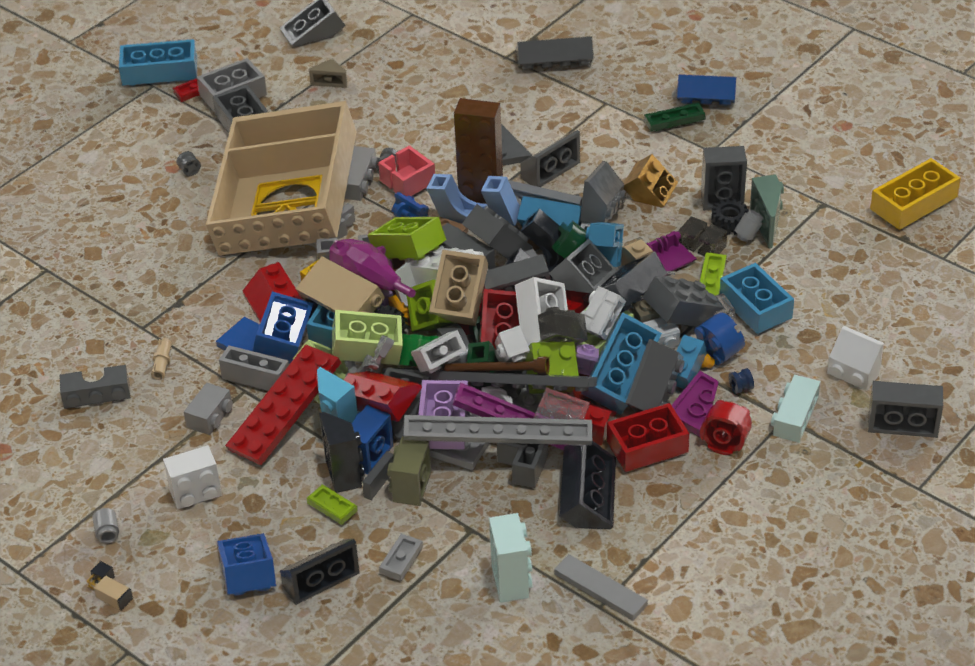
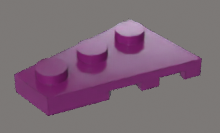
(696, 401)

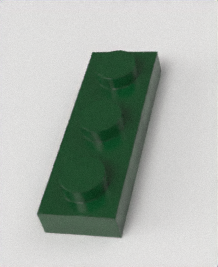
(674, 117)

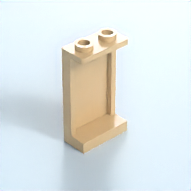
(339, 288)

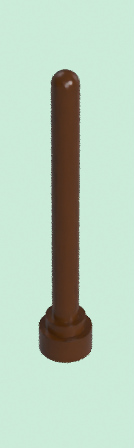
(540, 365)

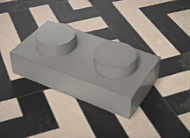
(401, 557)

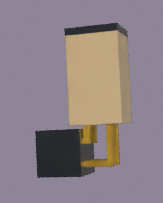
(107, 588)

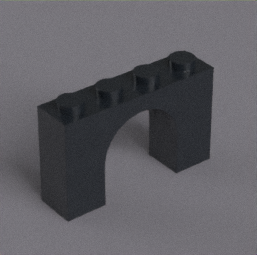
(544, 234)

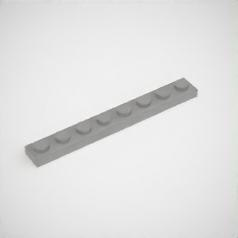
(497, 430)

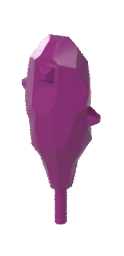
(368, 263)

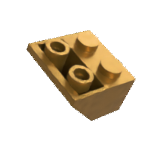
(650, 182)

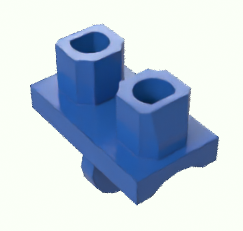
(407, 207)

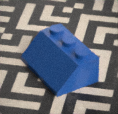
(706, 89)

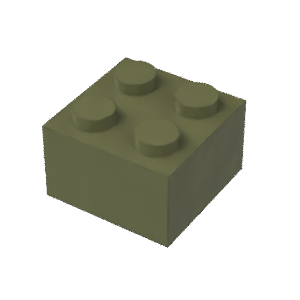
(409, 471)

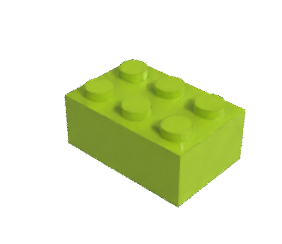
(408, 237)

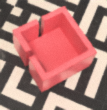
(412, 173)

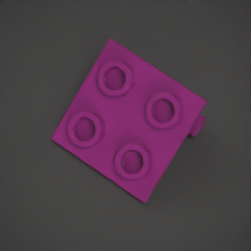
(671, 251)

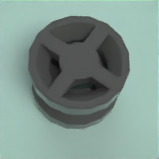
(188, 163)

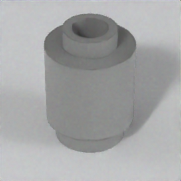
(748, 225)
(106, 525)

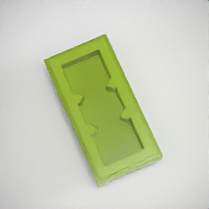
(332, 504)

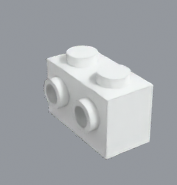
(511, 345)
(442, 349)

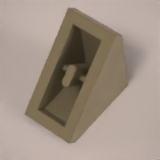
(328, 75)

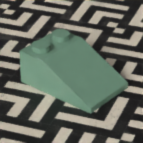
(767, 202)

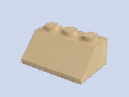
(459, 287)

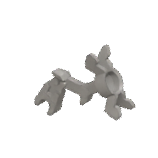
(381, 351)

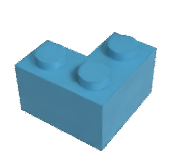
(608, 240)
(694, 353)

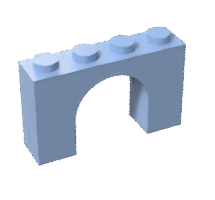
(456, 207)

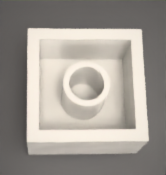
(192, 477)

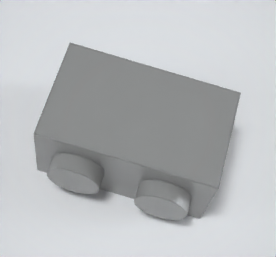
(208, 408)

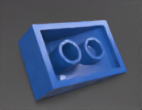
(282, 326)
(246, 564)

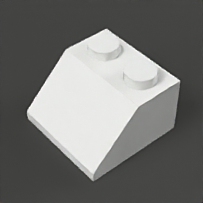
(856, 358)

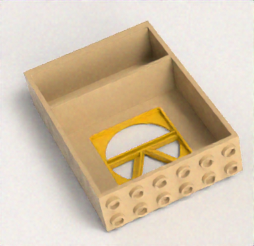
(275, 151)

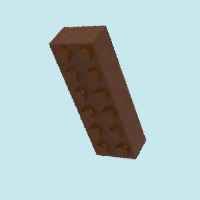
(477, 145)

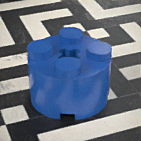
(720, 337)

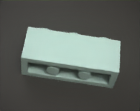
(795, 408)

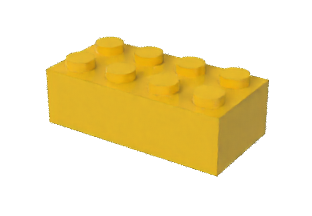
(915, 193)

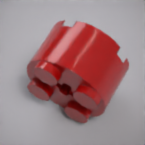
(726, 427)

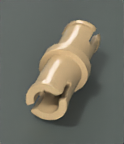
(161, 359)

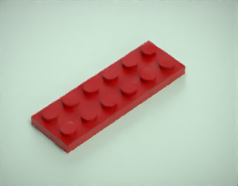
(281, 405)

